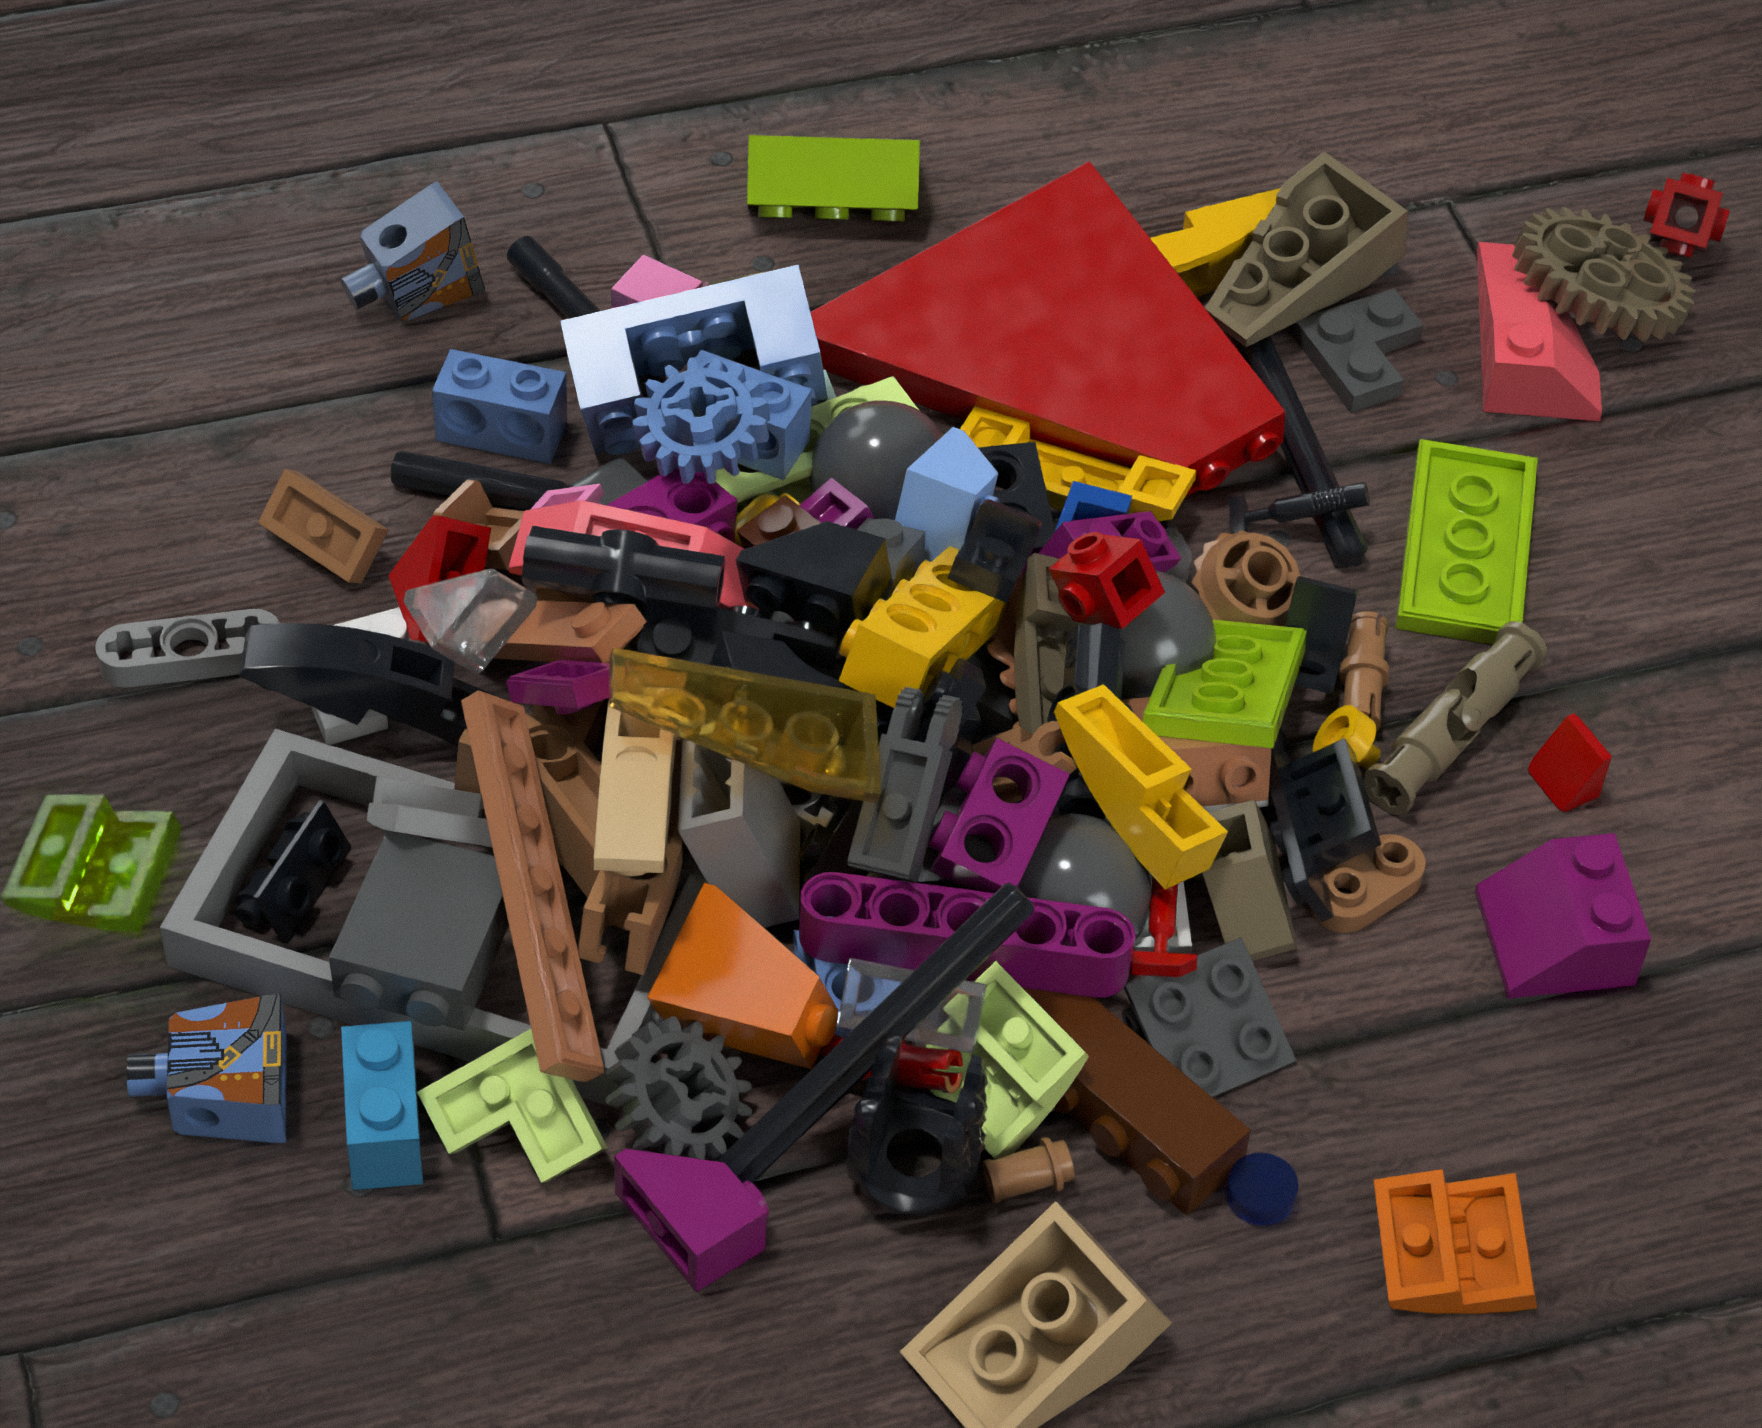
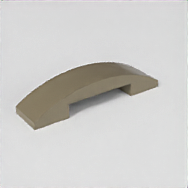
(1039, 643)

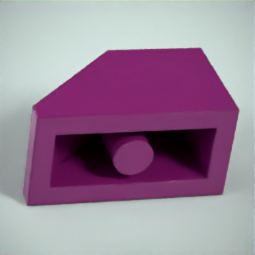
(693, 1211)

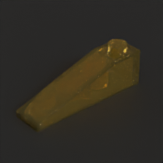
(775, 725)

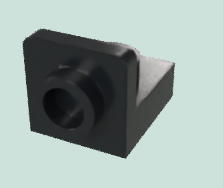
(996, 550)

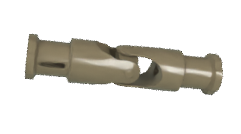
(1454, 718)

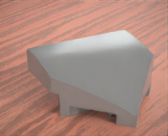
(428, 812)

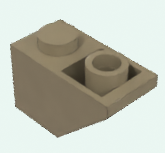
(1249, 884)

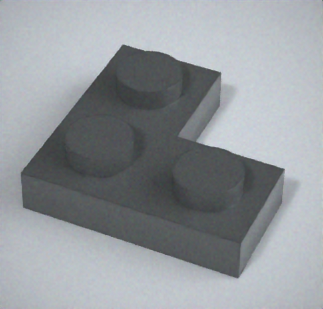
(1351, 343)

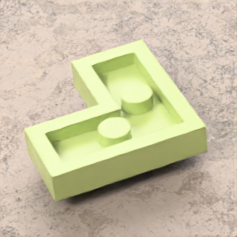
(508, 1089)

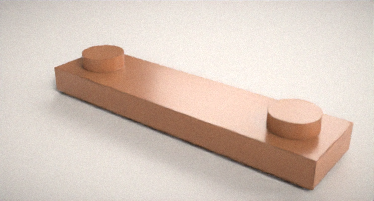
(573, 632)

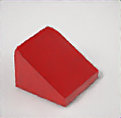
(1571, 765)

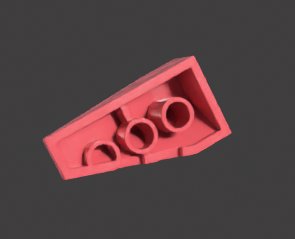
(1528, 351)

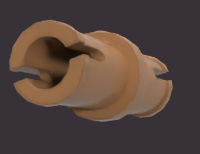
(1364, 668)

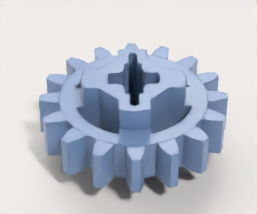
(701, 420)

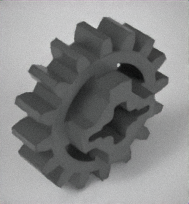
(678, 1091)

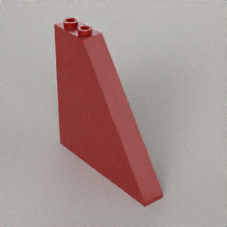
(1063, 323)

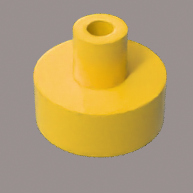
(1353, 726)

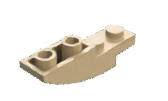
(633, 796)

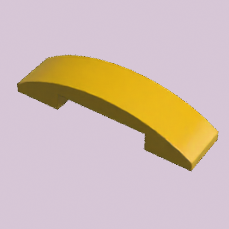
(1151, 482)

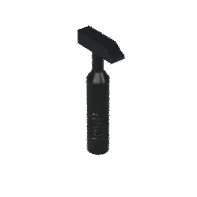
(1299, 506)

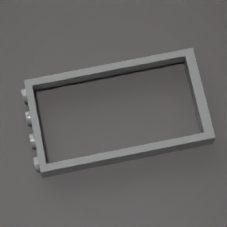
(203, 949)

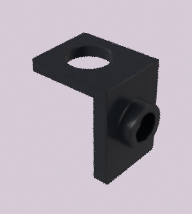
(1326, 615)

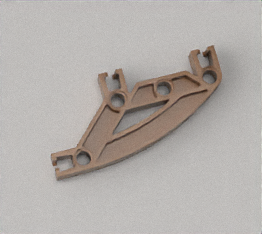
(570, 786)

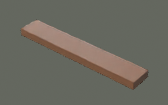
(532, 888)

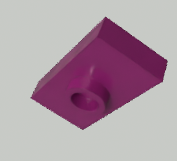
(561, 684)

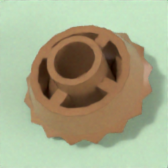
(1246, 578)

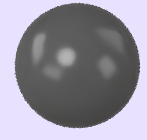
(871, 450)
(1166, 633)
(1089, 865)

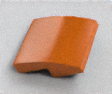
(1454, 1244)

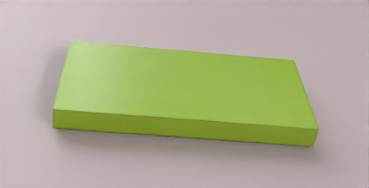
(1466, 542)
(1234, 695)

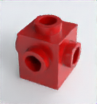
(1690, 192)
(1106, 580)

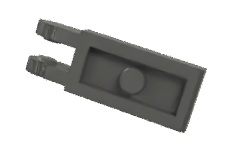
(897, 828)

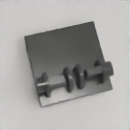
(1212, 1020)

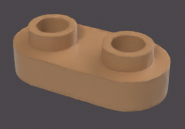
(1374, 883)

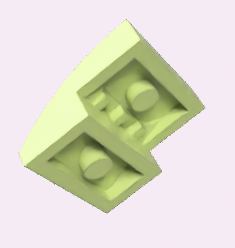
(1025, 1061)

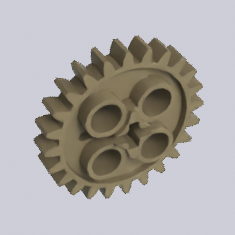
(1603, 274)

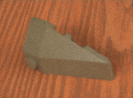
(1313, 249)

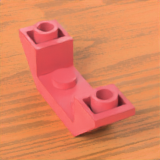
(596, 518)

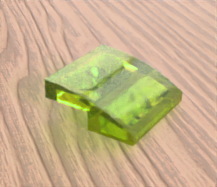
(92, 863)

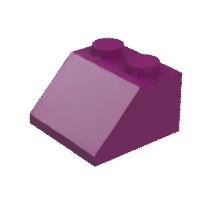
(1565, 919)

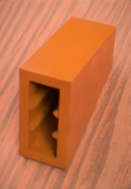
(743, 985)

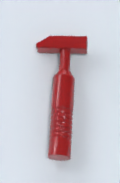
(1162, 928)

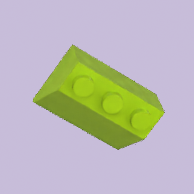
(833, 176)

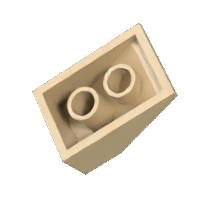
(1035, 1329)

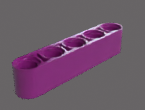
(869, 907)

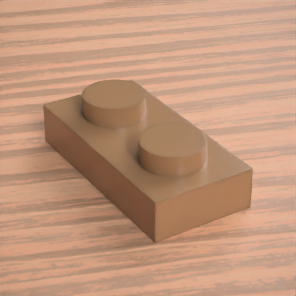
(323, 526)

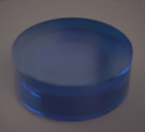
(1262, 1188)

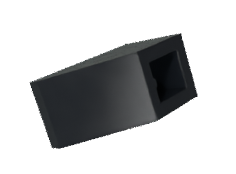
(817, 574)

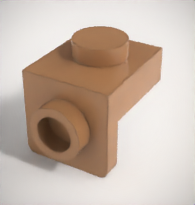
(472, 505)

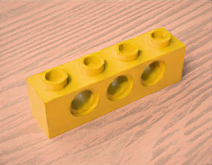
(918, 632)

